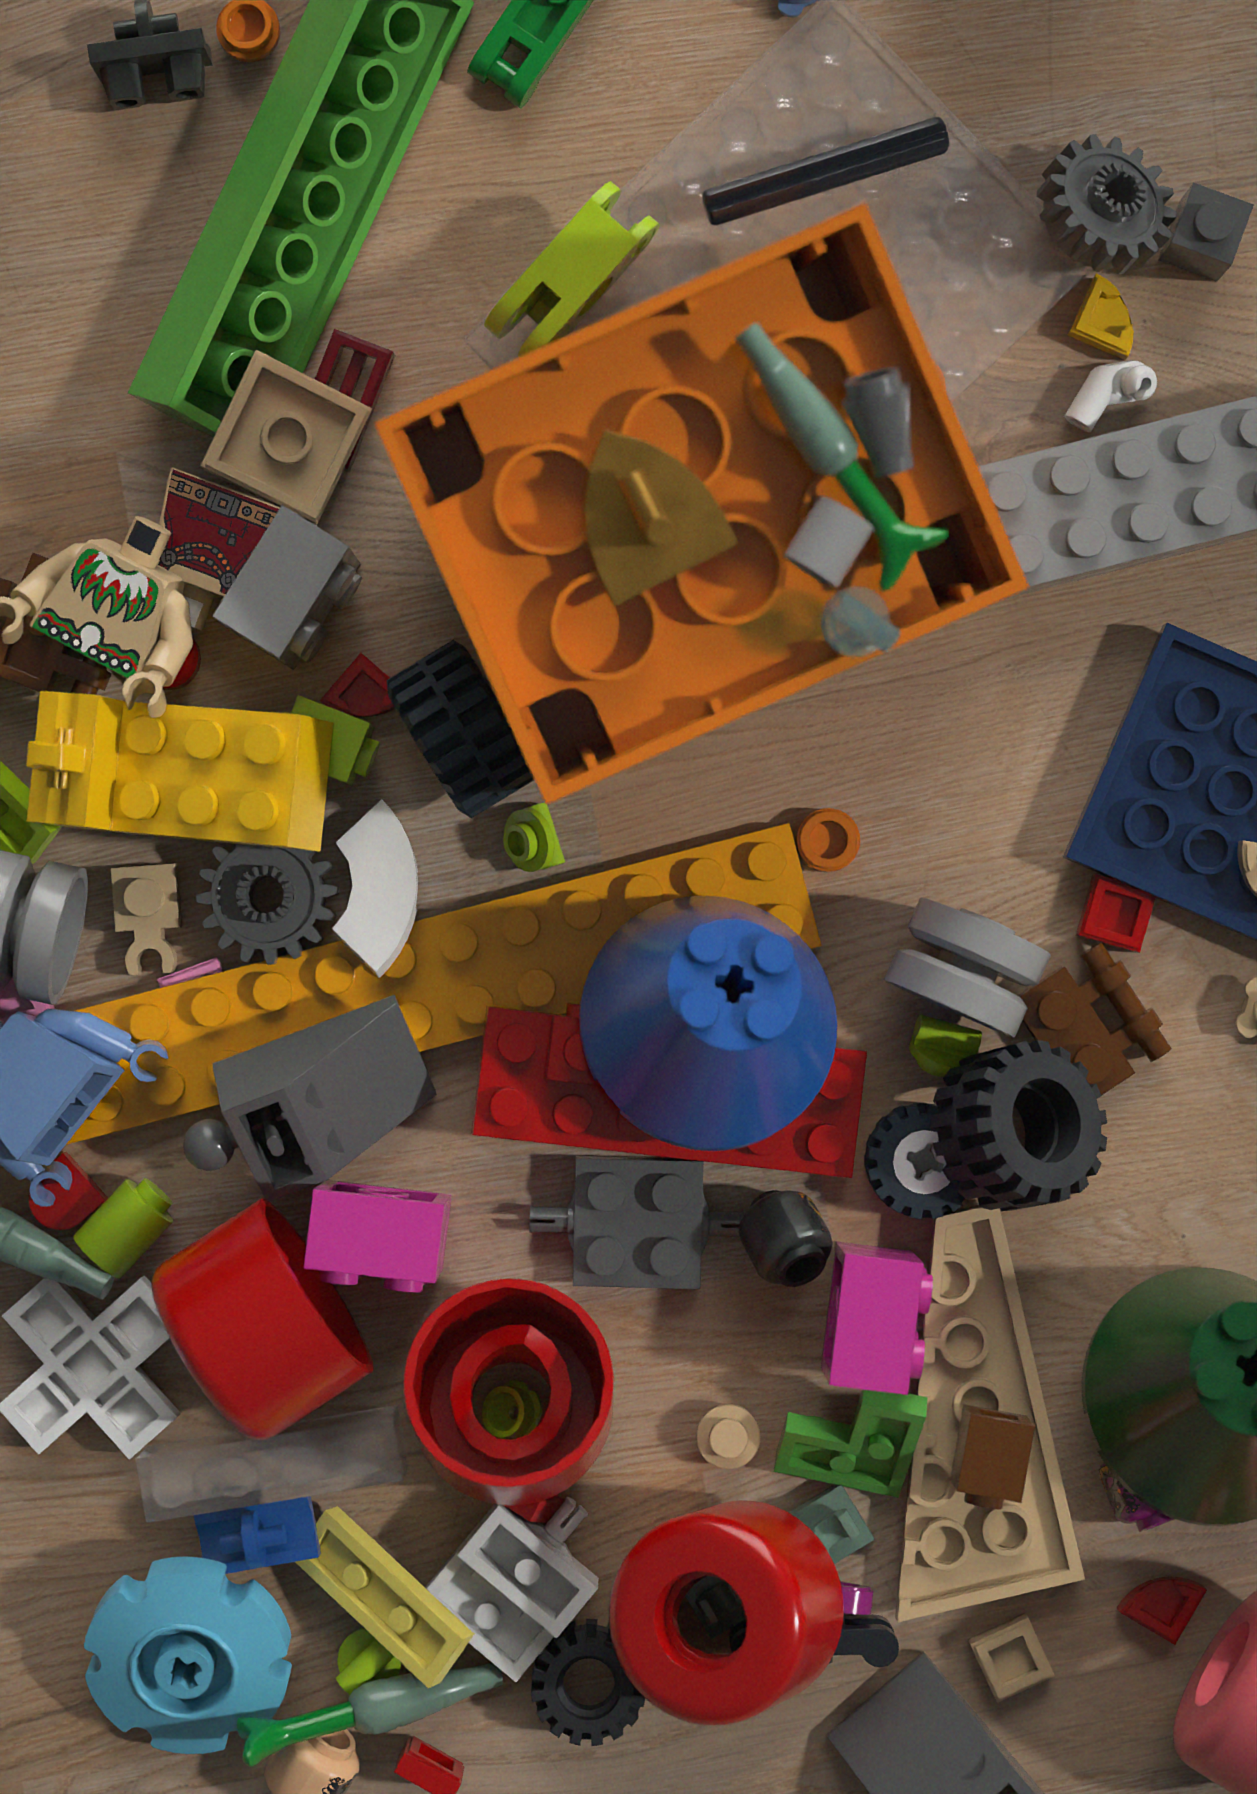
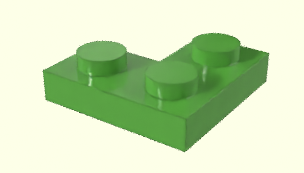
(864, 1455)

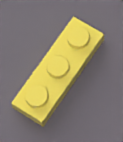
(386, 1598)

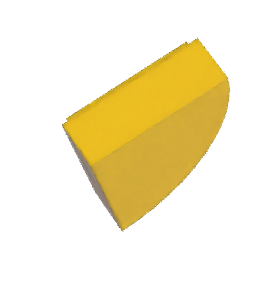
(1104, 319)

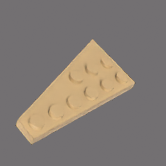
(983, 1359)

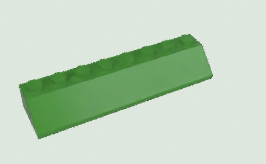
(298, 199)

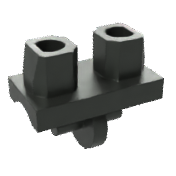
(150, 47)

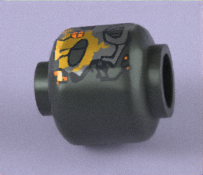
(785, 1238)

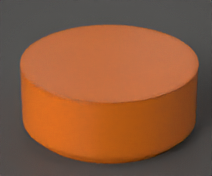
(827, 840)

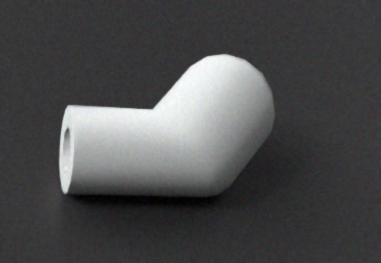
(1108, 386)

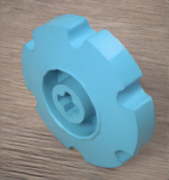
(187, 1654)

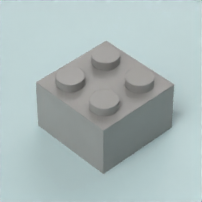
(290, 589)

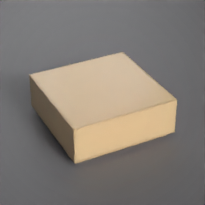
(1011, 1657)

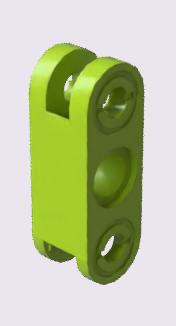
(572, 272)

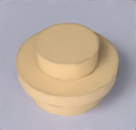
(728, 1436)

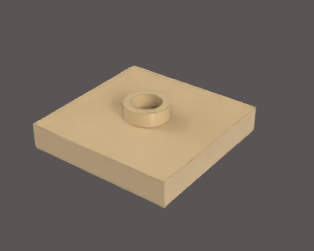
(285, 437)

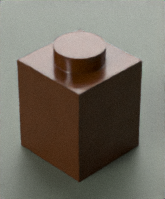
(991, 1456)

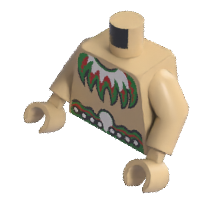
(111, 608)

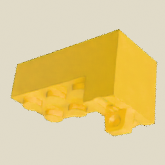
(179, 774)

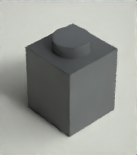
(1206, 232)

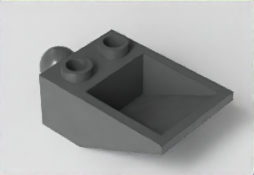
(327, 1087)
(925, 1740)

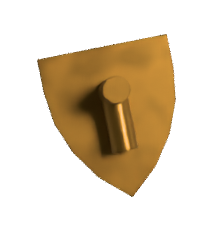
(648, 516)

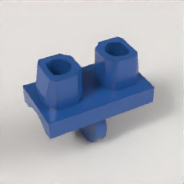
(259, 1534)

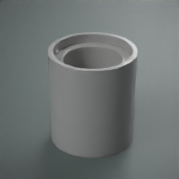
(828, 542)

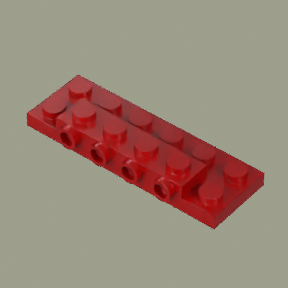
(541, 1091)

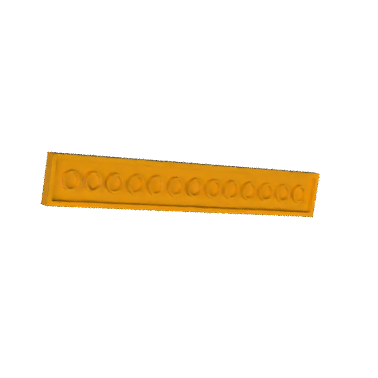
(501, 953)

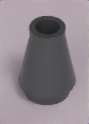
(881, 418)

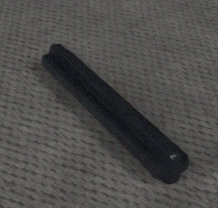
(825, 171)

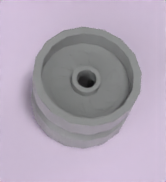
(40, 925)
(969, 961)

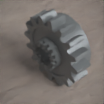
(1105, 205)
(244, 922)

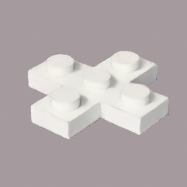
(89, 1367)

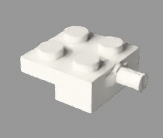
(515, 1584)

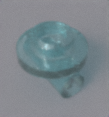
(858, 623)

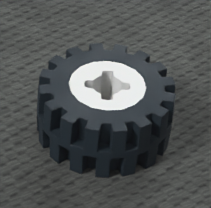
(896, 1180)

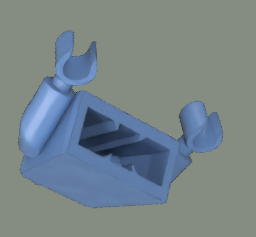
(51, 1081)

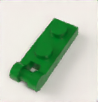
(536, 29)

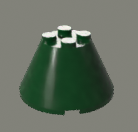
(1178, 1394)

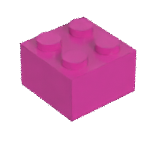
(377, 1234)
(874, 1318)

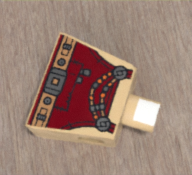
(209, 537)

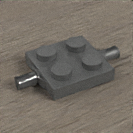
(637, 1222)

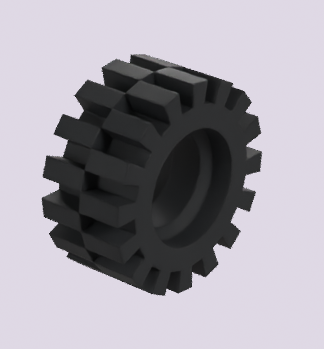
(564, 1713)

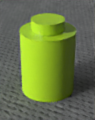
(125, 1226)

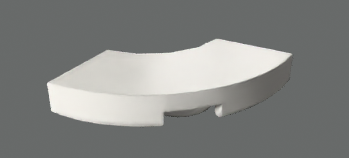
(382, 889)

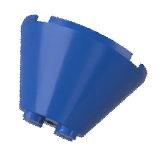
(708, 1023)

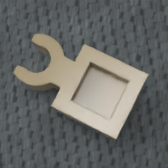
(147, 903)

